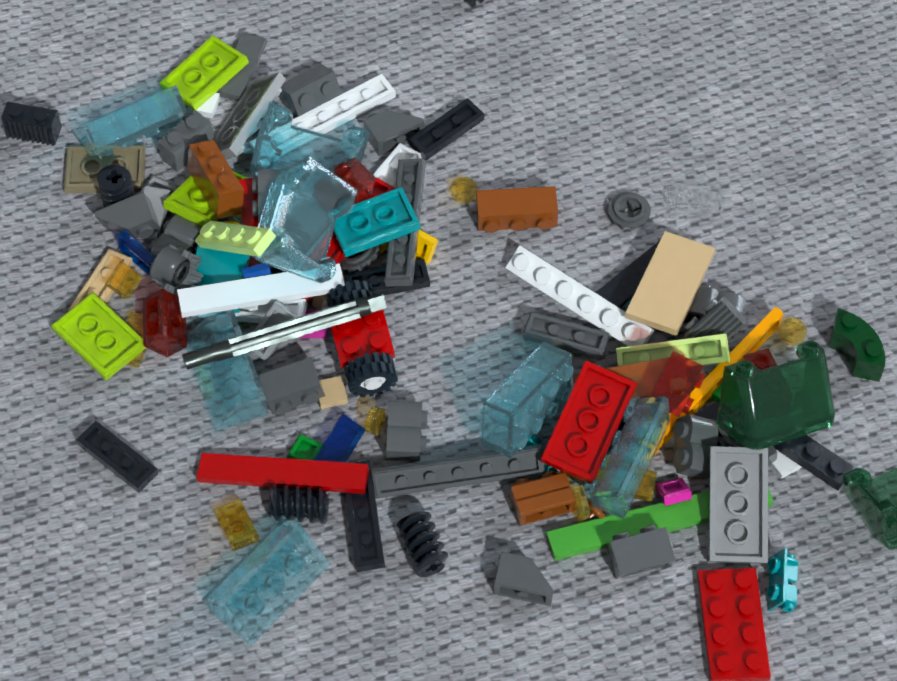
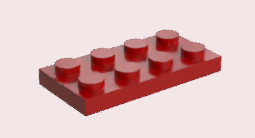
(588, 422)
(733, 625)

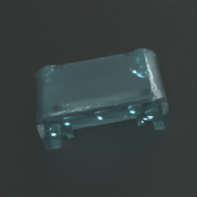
(283, 144)
(302, 215)

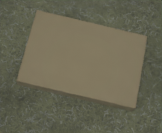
(83, 170)

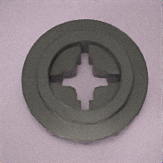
(636, 203)
(358, 262)

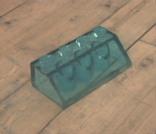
(130, 122)
(231, 385)
(631, 455)
(266, 581)

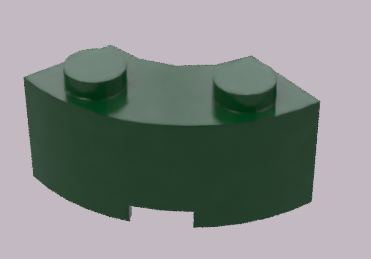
(859, 345)

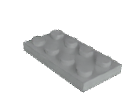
(247, 113)
(738, 505)

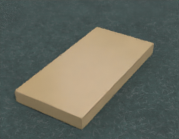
(670, 283)

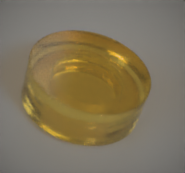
(463, 190)
(792, 331)
(375, 420)

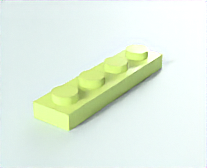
(235, 238)
(703, 350)

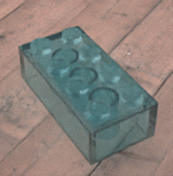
(526, 400)

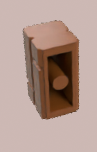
(542, 498)

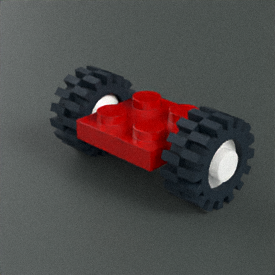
(363, 344)

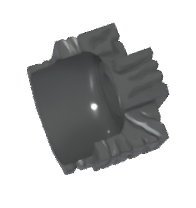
(175, 269)

